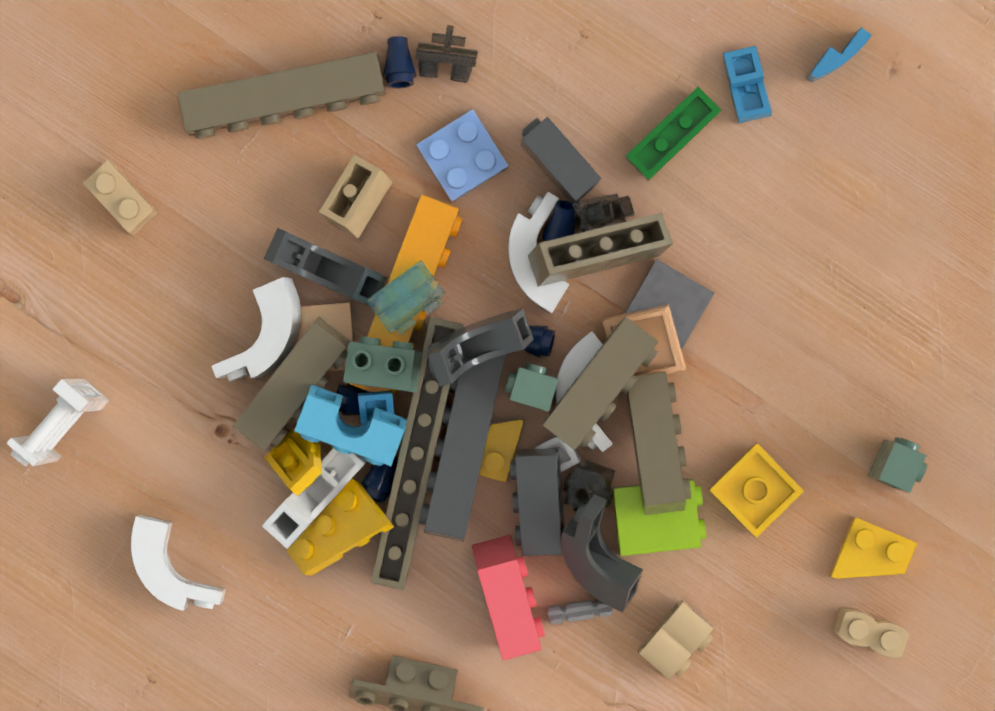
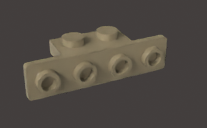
(412, 687)

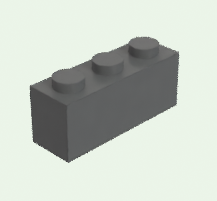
(538, 501)

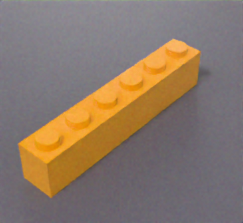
(424, 241)

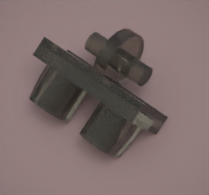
(460, 58)
(602, 211)

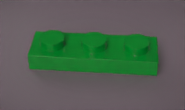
(673, 133)

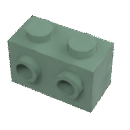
(383, 366)
(531, 387)
(899, 464)

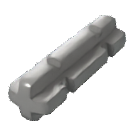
(577, 611)

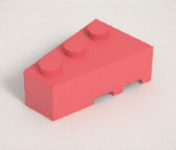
(507, 597)

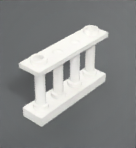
(73, 400)

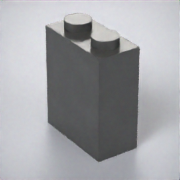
(559, 159)

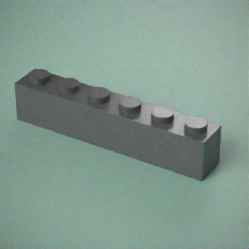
(461, 450)

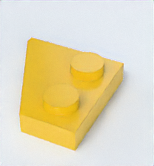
(500, 449)
(296, 461)
(872, 552)

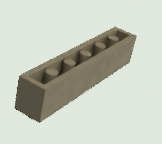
(282, 94)

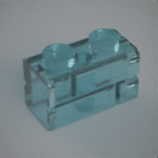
(406, 298)

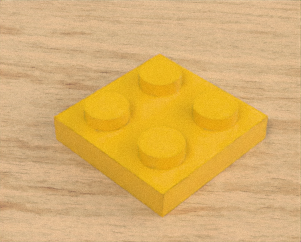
(756, 490)

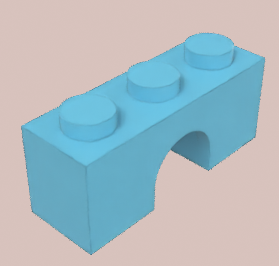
(375, 440)

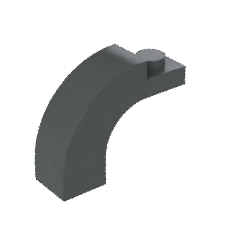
(323, 267)
(478, 343)
(593, 563)

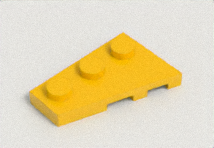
(341, 526)

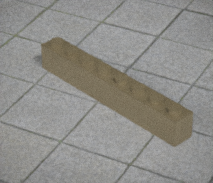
(413, 468)

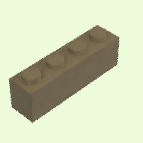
(599, 249)
(600, 383)
(289, 385)
(656, 445)

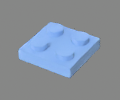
(462, 155)

